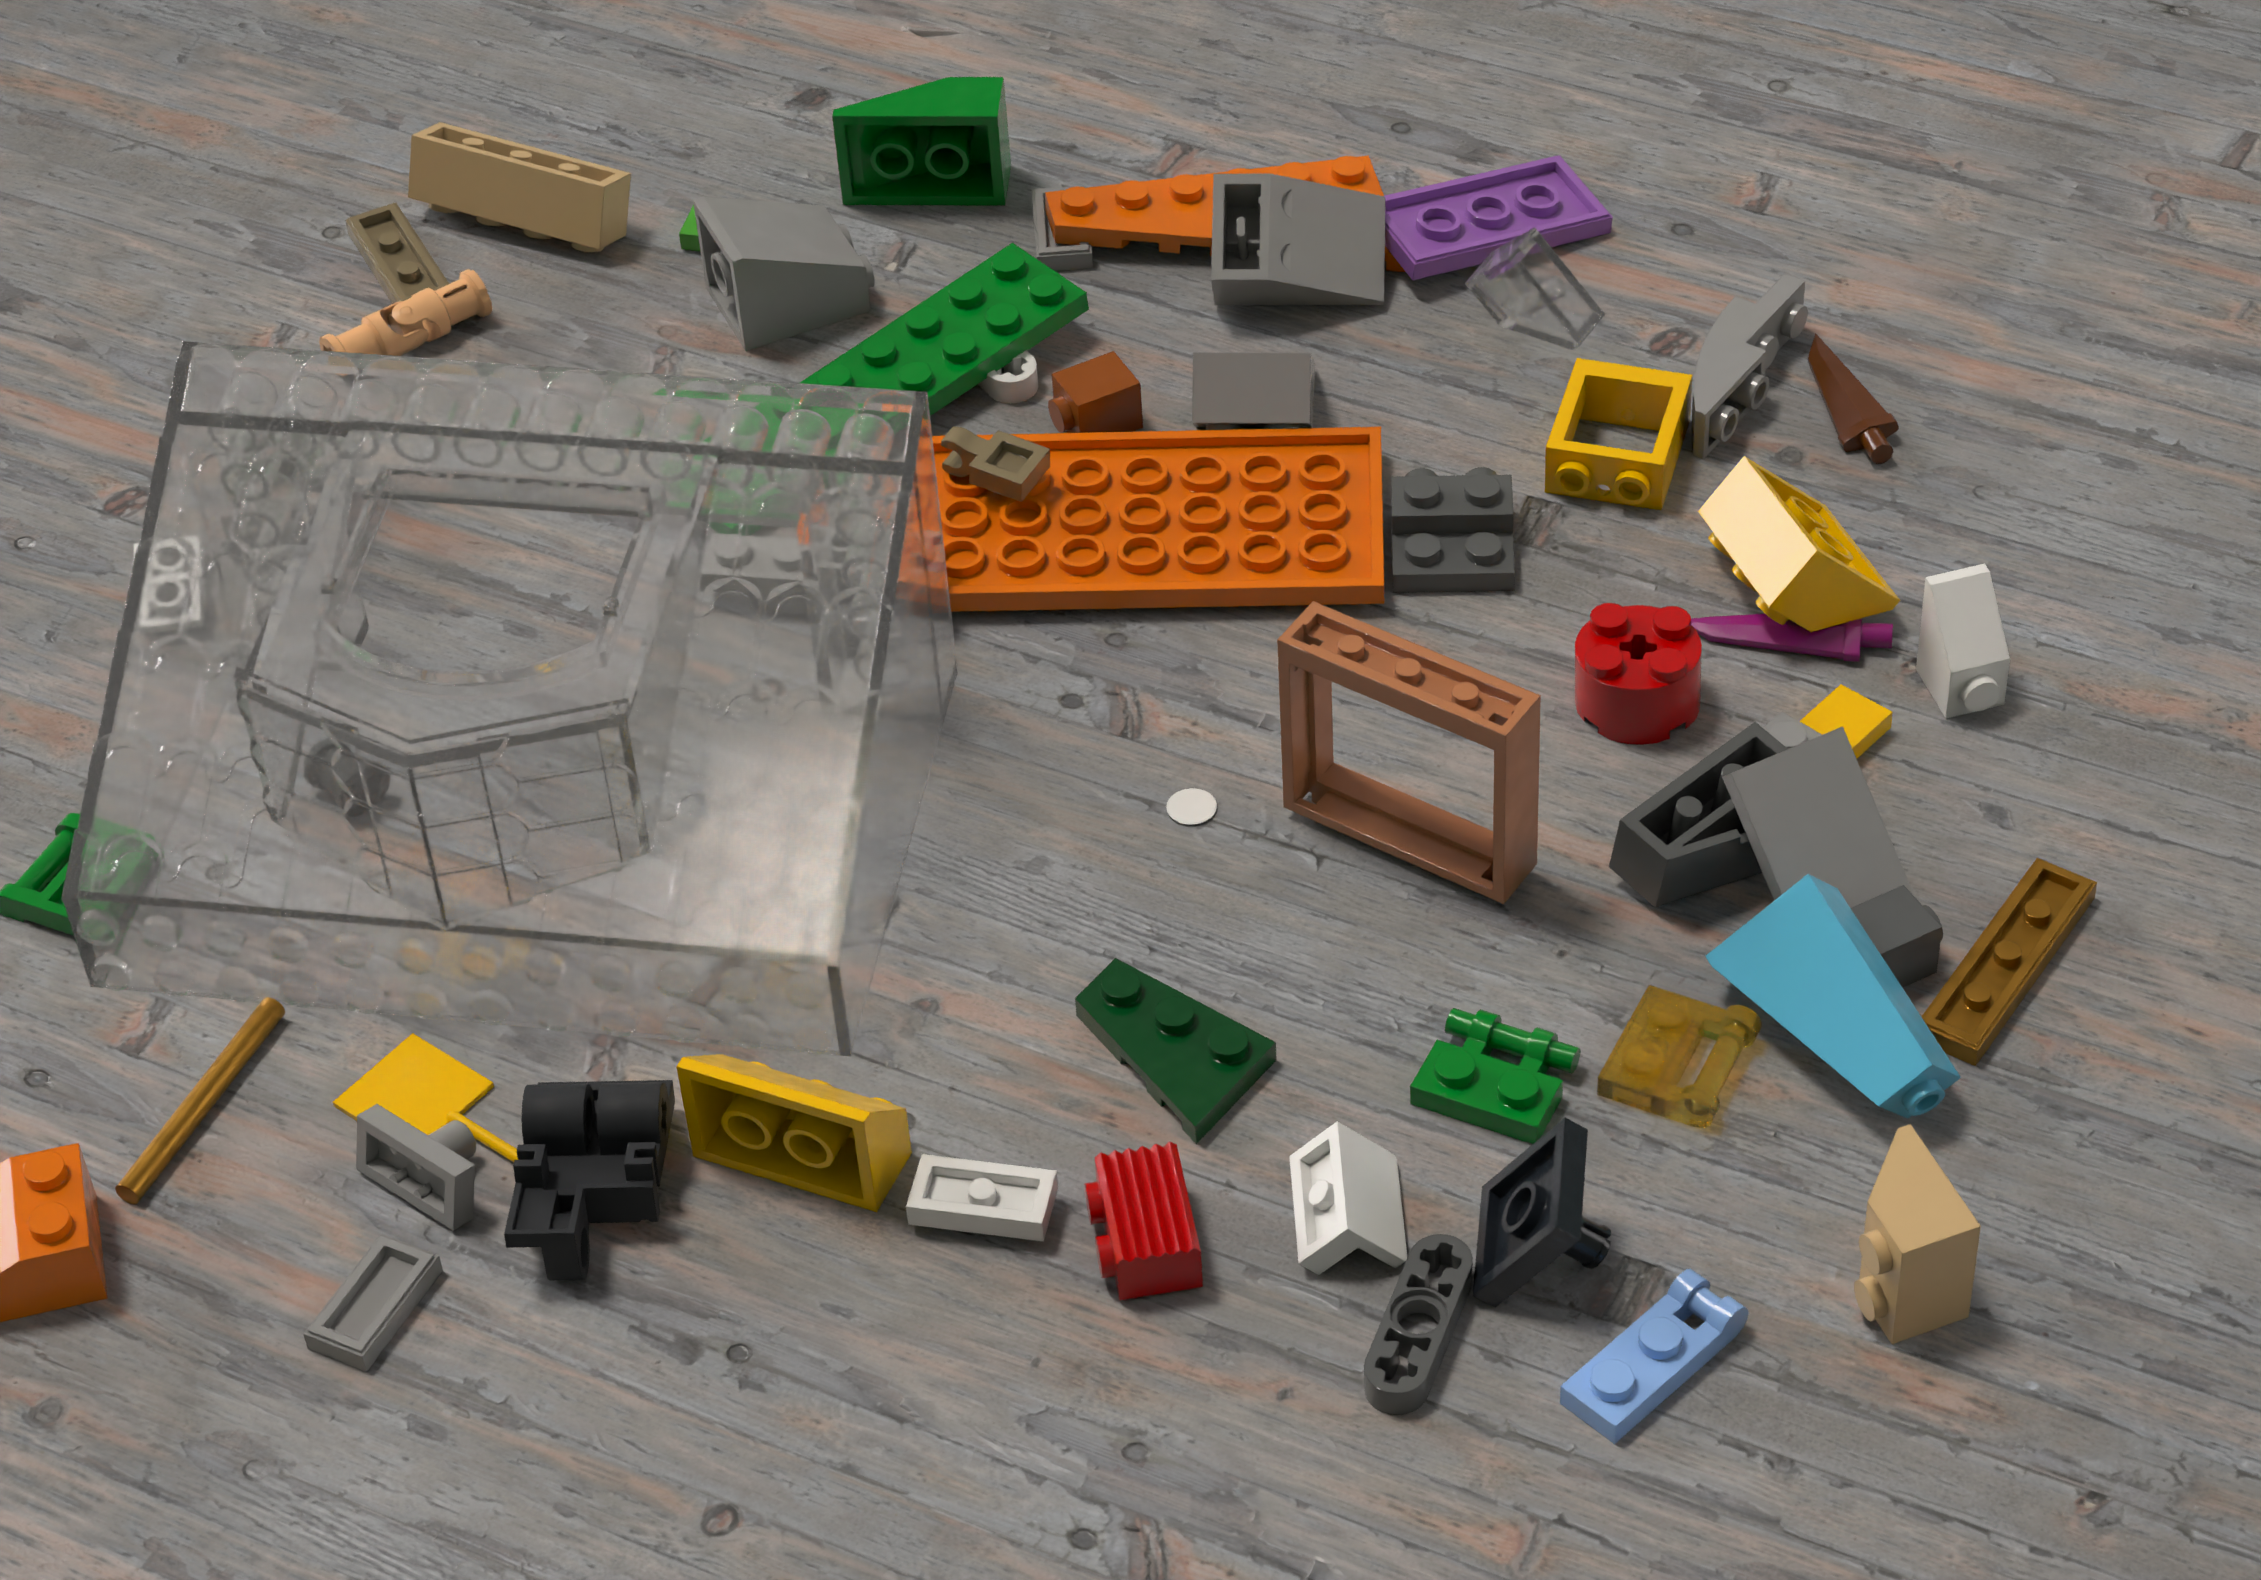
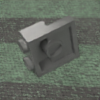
(1452, 532)

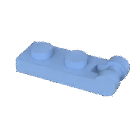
(1652, 1357)

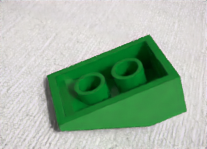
(926, 145)

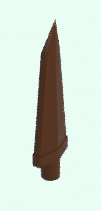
(1853, 410)

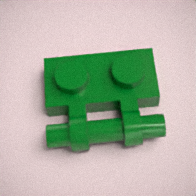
(1488, 1090)

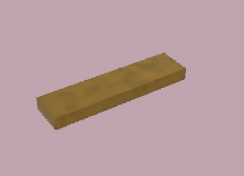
(2007, 959)

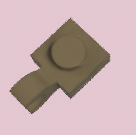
(999, 464)

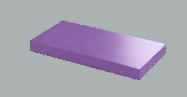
(1469, 217)

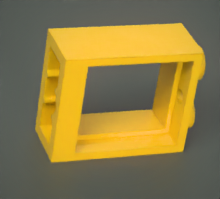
(1625, 398)

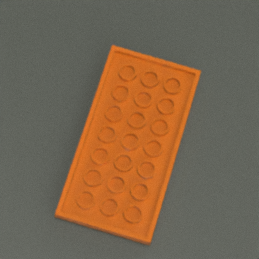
(1173, 522)

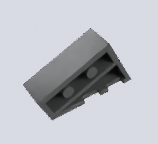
(1689, 830)

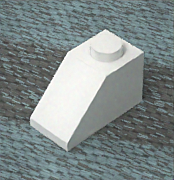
(1962, 642)

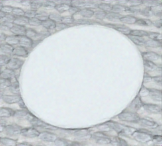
(1191, 806)

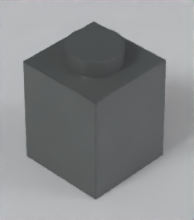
(1903, 933)

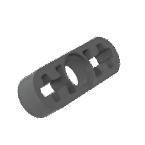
(1426, 1349)

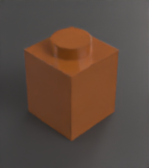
(1096, 397)

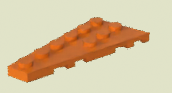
(1180, 207)

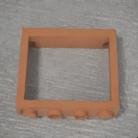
(1339, 649)

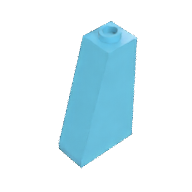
(1835, 993)

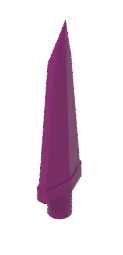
(1761, 631)

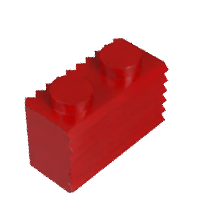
(1146, 1221)

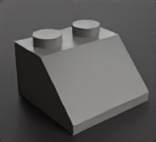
(1252, 390)

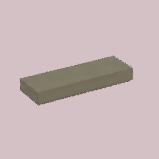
(394, 252)

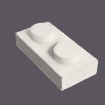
(982, 1197)

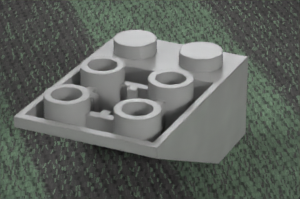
(1295, 242)

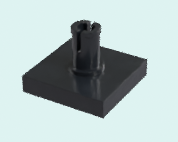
(1536, 1215)

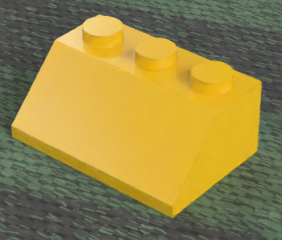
(1792, 551)
(793, 1129)

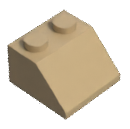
(1915, 1245)

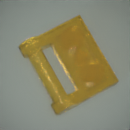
(1660, 1045)

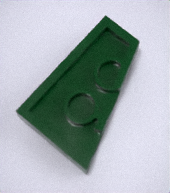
(1176, 1044)

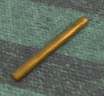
(200, 1101)

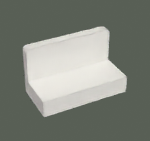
(1346, 1200)

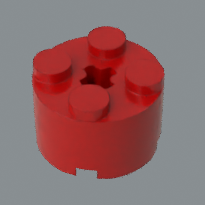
(1638, 672)

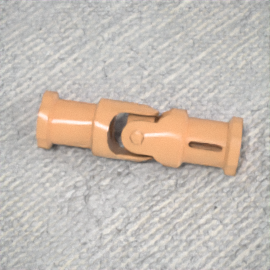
(415, 320)

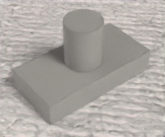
(417, 1166)

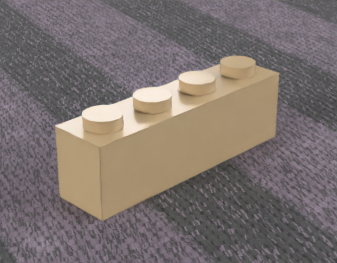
(519, 186)

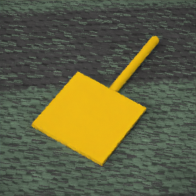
(423, 1090)

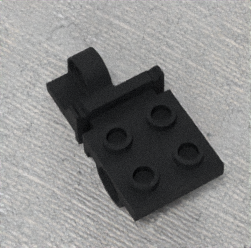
(584, 1160)

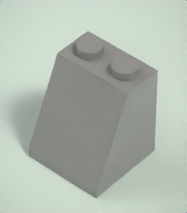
(779, 267)

